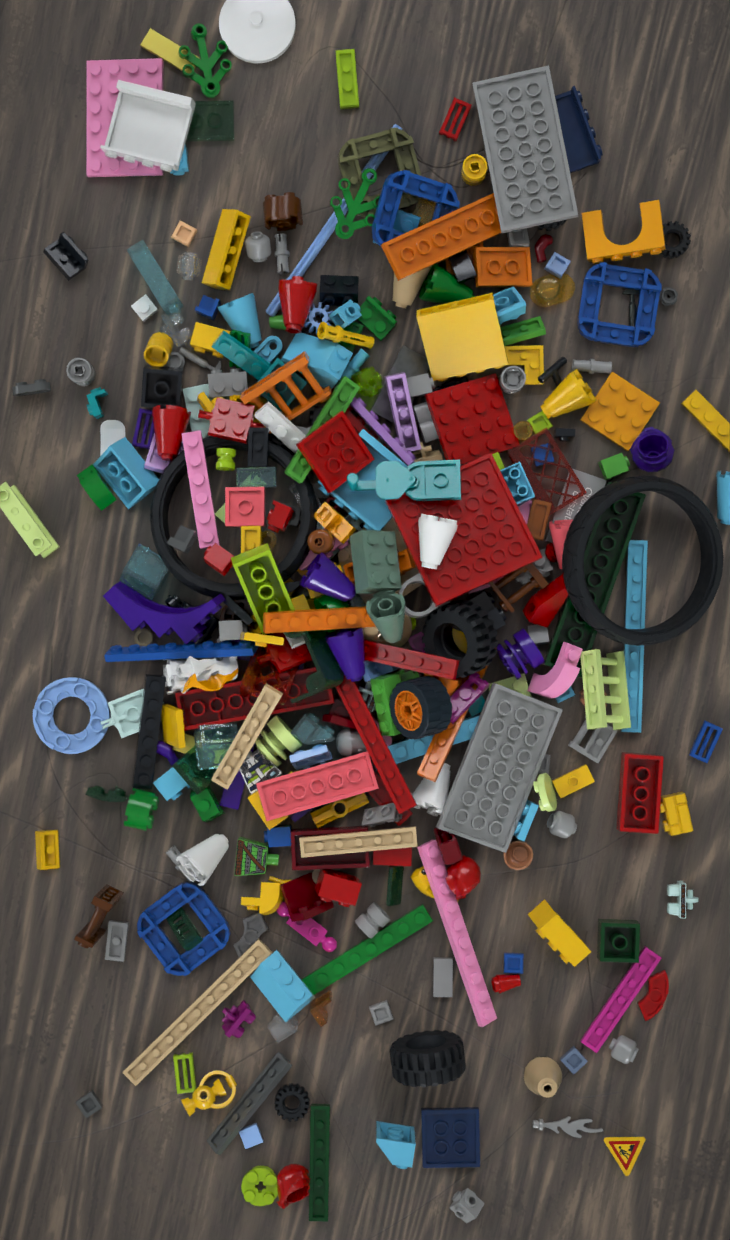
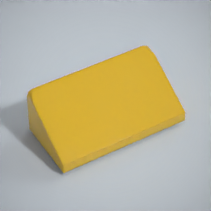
(47, 849)

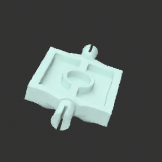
(125, 713)

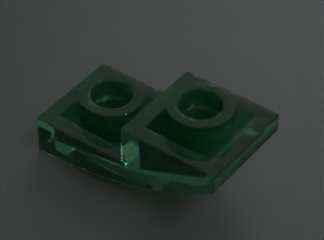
(113, 795)

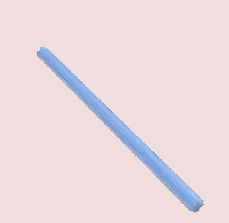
(323, 236)

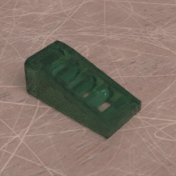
(191, 938)

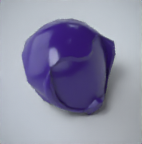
(652, 450)

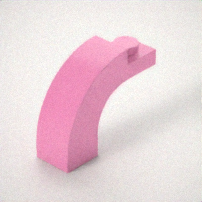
(560, 676)

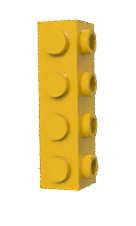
(226, 249)

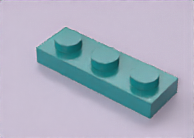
(240, 355)

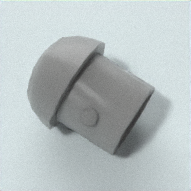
(349, 743)

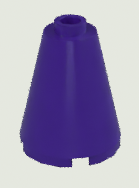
(328, 579)
(349, 651)

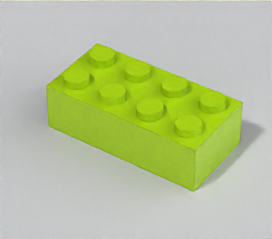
(262, 582)

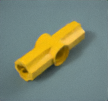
(328, 813)

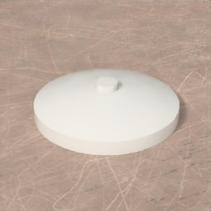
(257, 28)

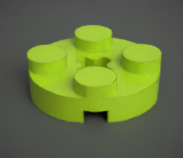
(250, 1191)

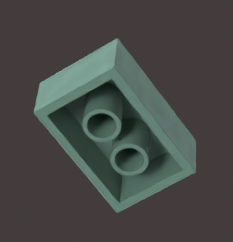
(375, 561)

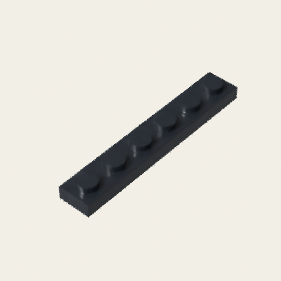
(148, 731)

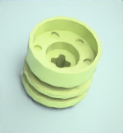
(277, 740)

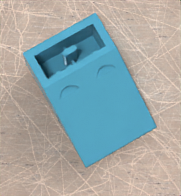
(518, 483)

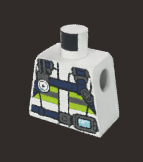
(257, 769)

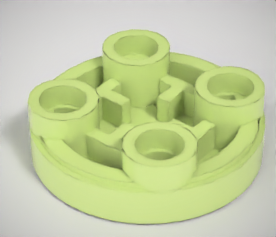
(546, 792)

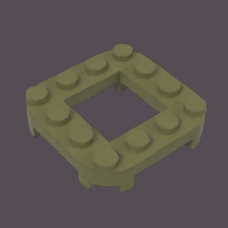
(375, 144)

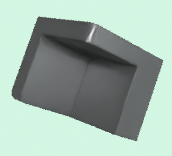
(183, 539)

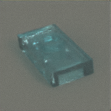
(256, 477)

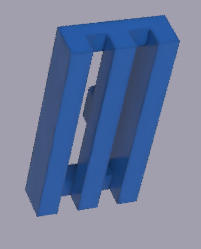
(706, 739)

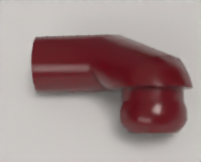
(540, 247)

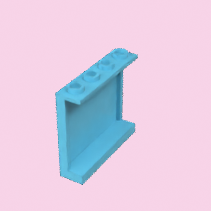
(366, 504)

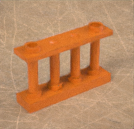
(284, 374)

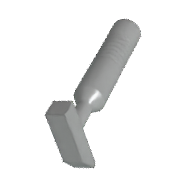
(198, 360)

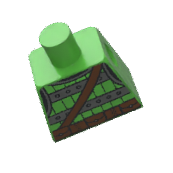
(253, 857)

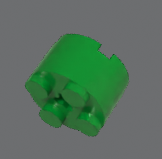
(140, 809)

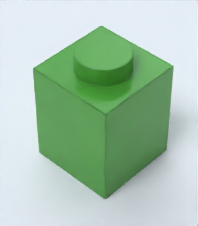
(614, 466)

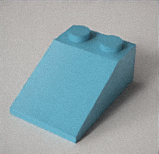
(326, 358)

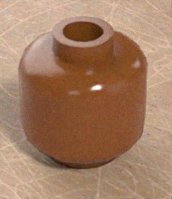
(327, 541)

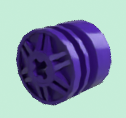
(520, 653)

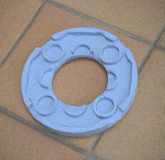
(44, 710)

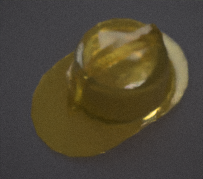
(551, 290)

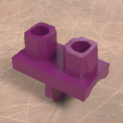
(234, 1017)

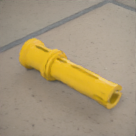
(338, 334)

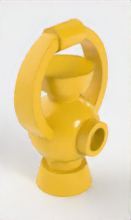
(211, 1093)

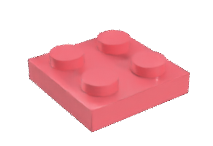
(244, 506)

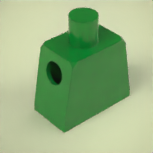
(206, 804)

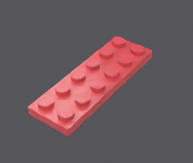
(317, 786)

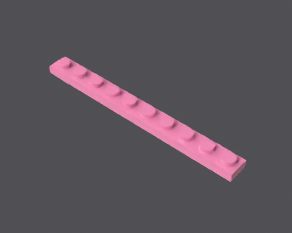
(457, 933)

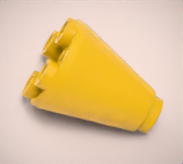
(568, 396)

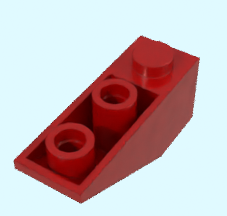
(546, 603)

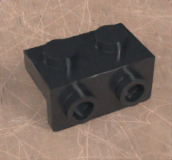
(66, 256)
(338, 290)

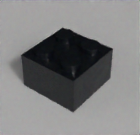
(161, 386)

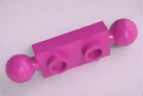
(309, 929)

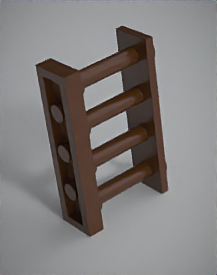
(536, 580)
(103, 902)

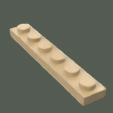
(247, 736)
(358, 841)

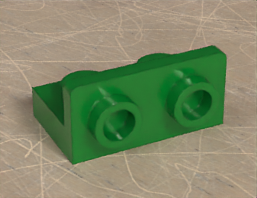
(376, 318)

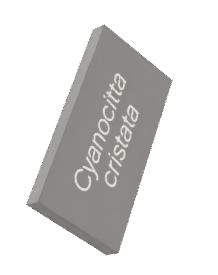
(591, 485)

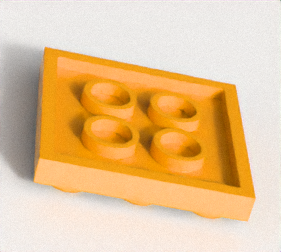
(620, 411)

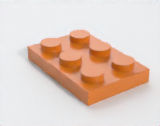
(502, 266)

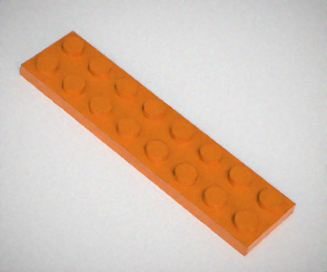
(443, 237)

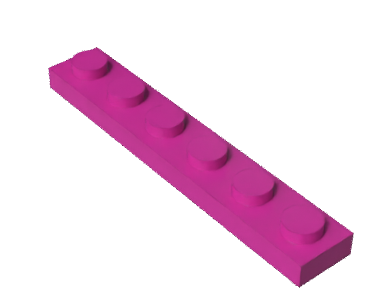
(620, 999)

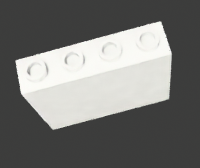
(149, 126)

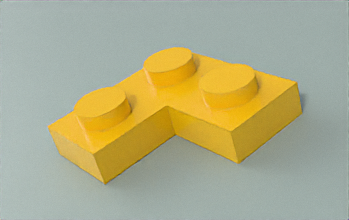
(531, 358)

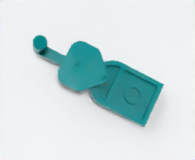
(435, 480)

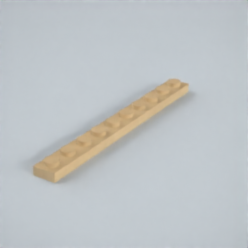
(197, 1012)

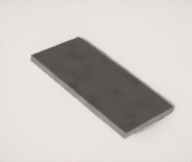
(412, 365)

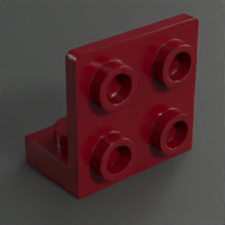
(302, 898)

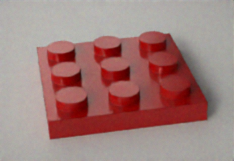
(335, 451)

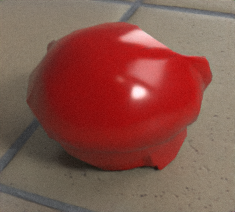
(463, 877)
(292, 1184)

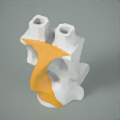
(205, 673)

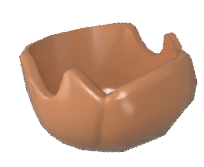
(518, 855)

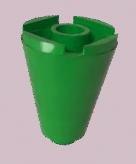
(443, 287)

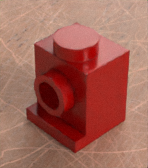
(279, 517)

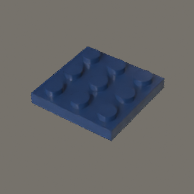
(450, 1137)

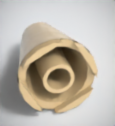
(406, 289)
(543, 1076)

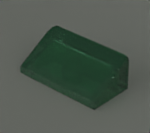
(394, 886)

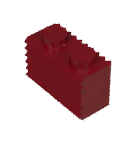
(448, 846)

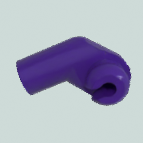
(166, 751)

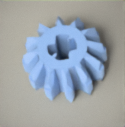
(312, 317)

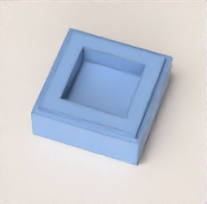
(251, 1135)

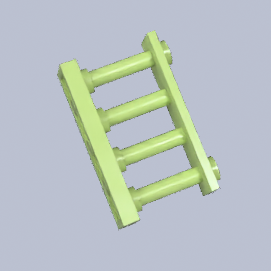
(26, 521)
(594, 689)

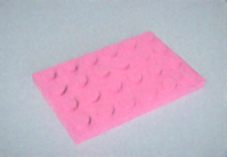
(101, 101)

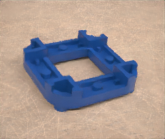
(415, 185)
(622, 277)
(162, 947)

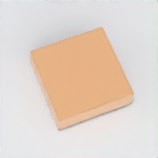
(184, 233)

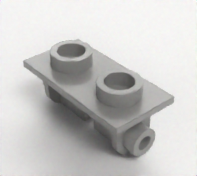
(380, 814)

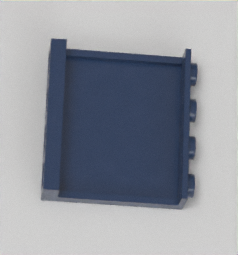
(576, 131)

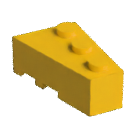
(558, 933)

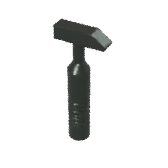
(632, 306)

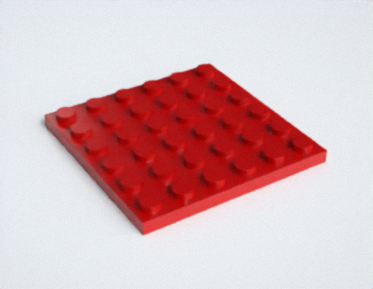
(489, 534)

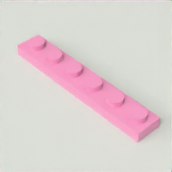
(200, 489)

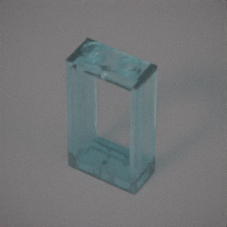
(155, 278)

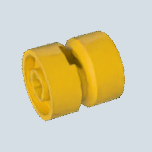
(474, 169)
(158, 349)

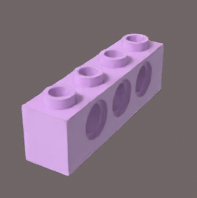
(402, 411)

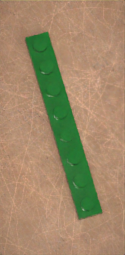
(367, 949)

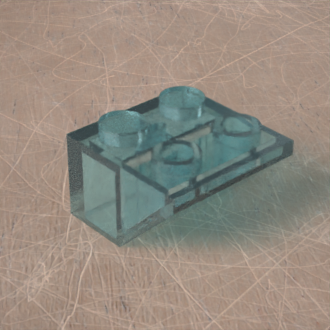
(145, 572)
(311, 731)
(213, 743)

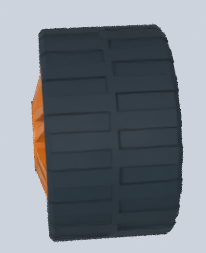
(420, 707)

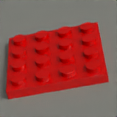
(472, 419)

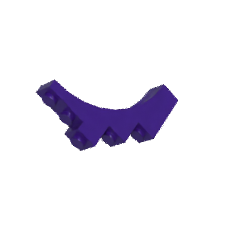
(140, 612)

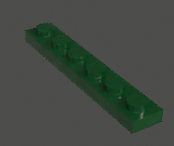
(319, 1162)

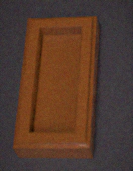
(538, 518)

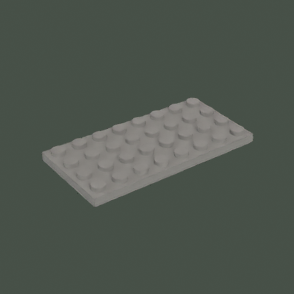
(525, 149)
(499, 768)

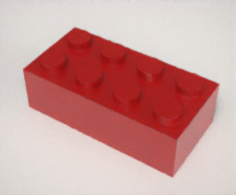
(640, 793)

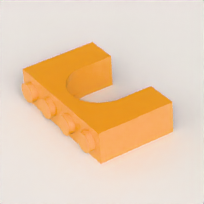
(649, 240)

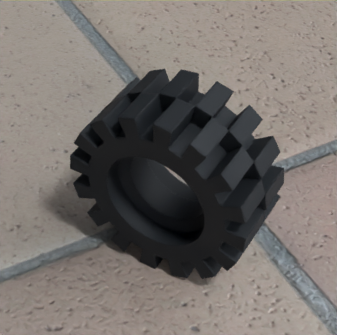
(684, 241)
(284, 1111)

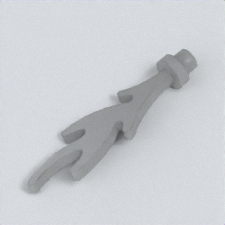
(570, 1128)

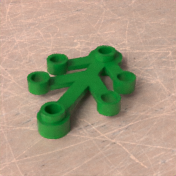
(205, 63)
(354, 207)

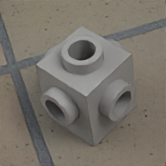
(466, 1205)

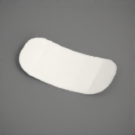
(111, 432)

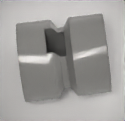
(80, 372)
(512, 379)
(372, 920)

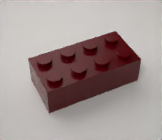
(336, 861)

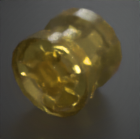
(520, 432)

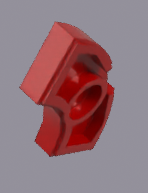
(655, 996)

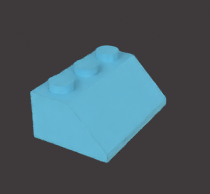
(509, 304)
(125, 472)
(282, 986)
(396, 1143)

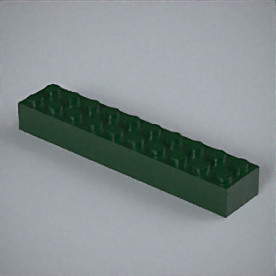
(602, 564)

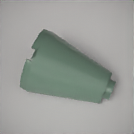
(388, 614)

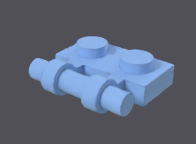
(305, 759)

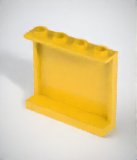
(462, 337)

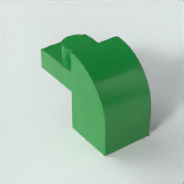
(96, 487)

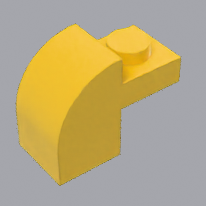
(269, 901)

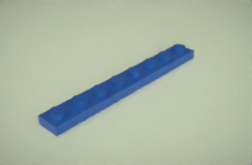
(183, 651)

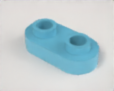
(264, 348)

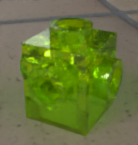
(369, 381)

